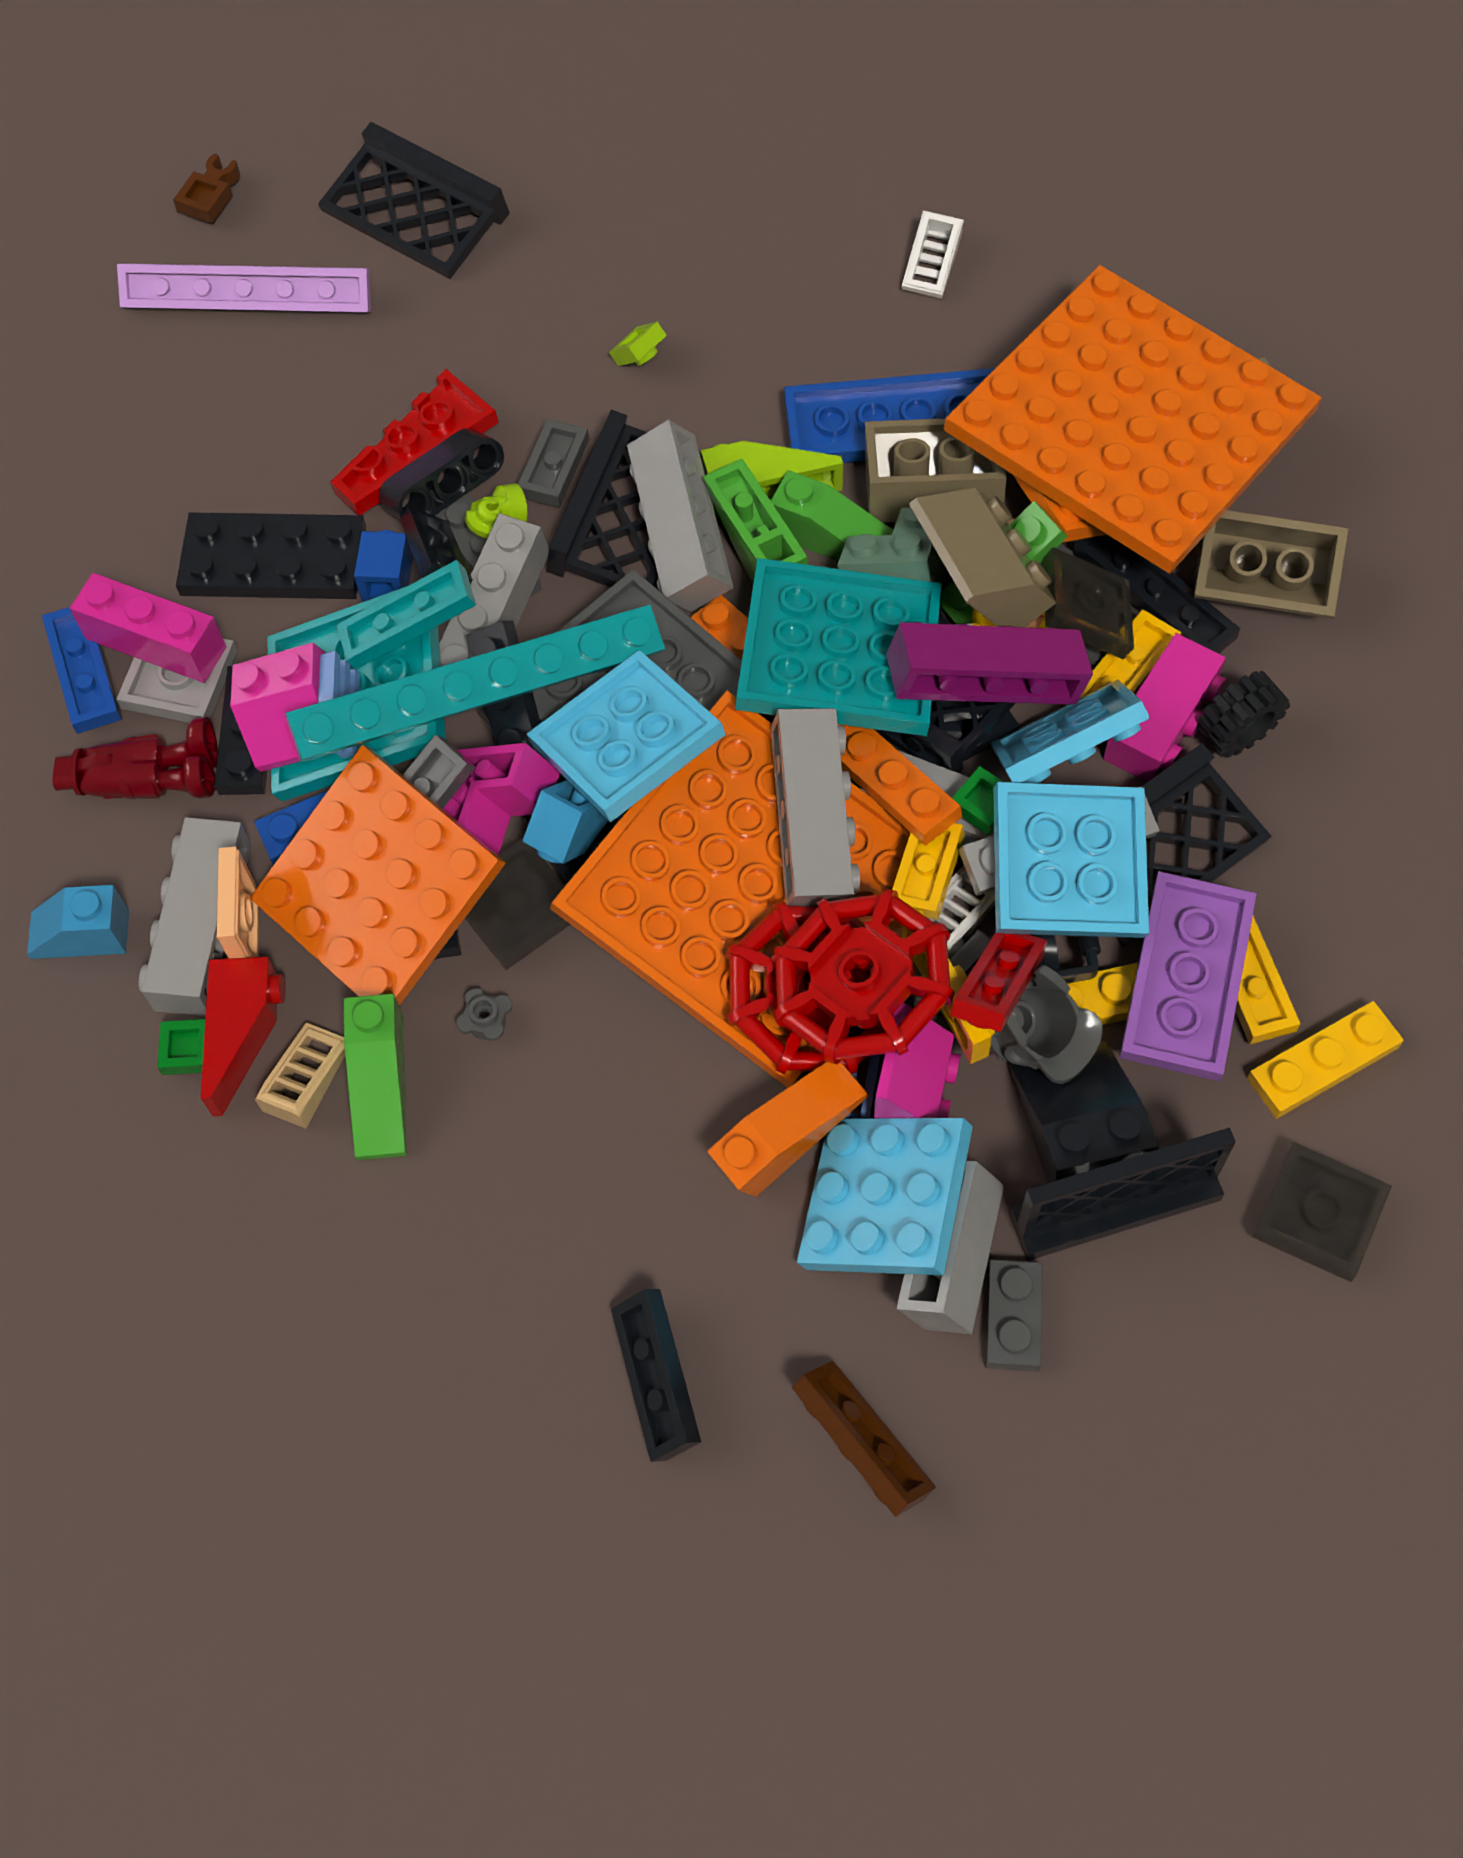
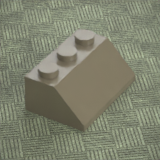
(921, 460)
(985, 555)
(1271, 564)

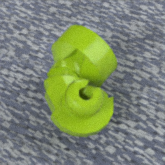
(506, 499)

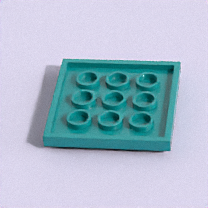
(824, 640)
(406, 660)

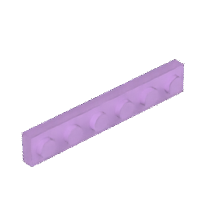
(244, 287)

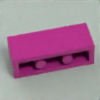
(148, 627)
(1173, 699)

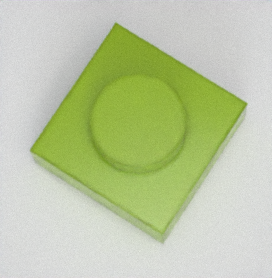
(638, 345)

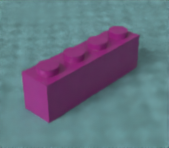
(988, 663)

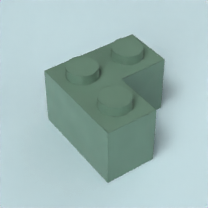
(902, 555)

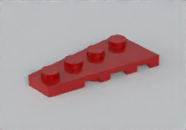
(433, 419)

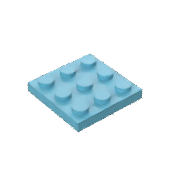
(1070, 733)
(626, 735)
(1070, 860)
(886, 1196)

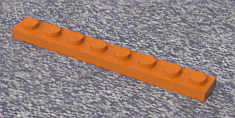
(868, 756)

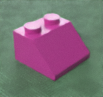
(263, 695)
(916, 1080)

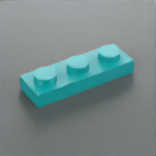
(406, 614)

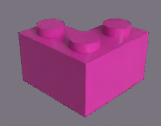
(499, 787)

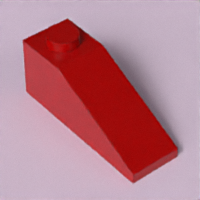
(237, 1023)

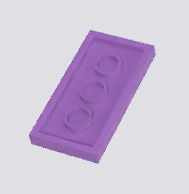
(1188, 976)

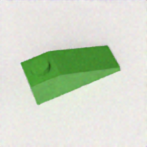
(822, 516)
(751, 518)
(376, 1075)

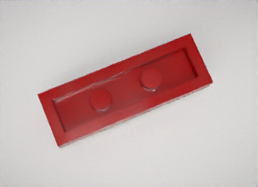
(998, 980)

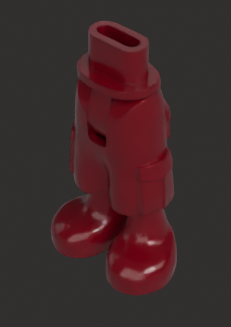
(141, 766)

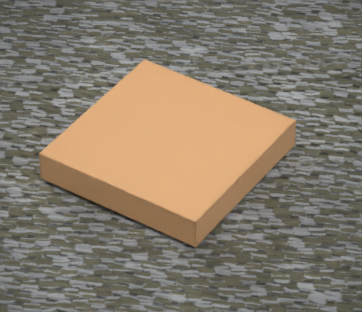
(235, 910)

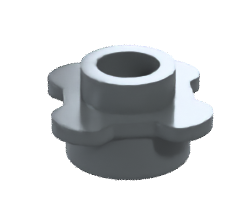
(484, 1028)

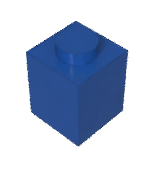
(382, 563)

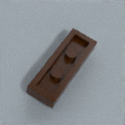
(863, 1438)

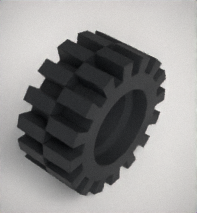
(1243, 714)

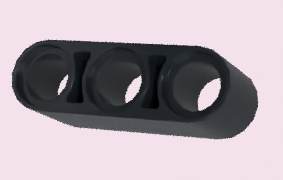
(460, 476)

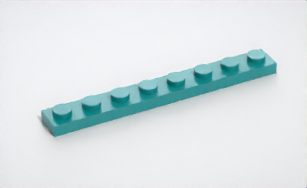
(472, 683)

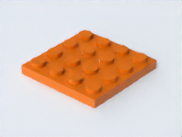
(377, 879)

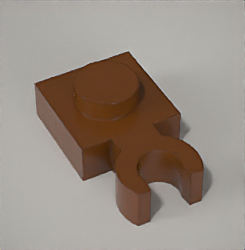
(208, 193)

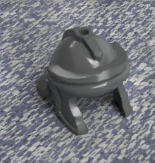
(1049, 1030)

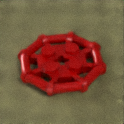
(867, 1001)
(745, 1014)

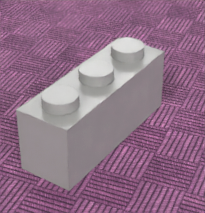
(952, 1299)

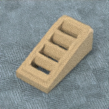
(301, 1111)

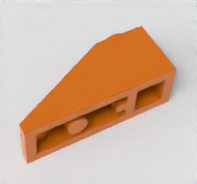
(786, 1127)

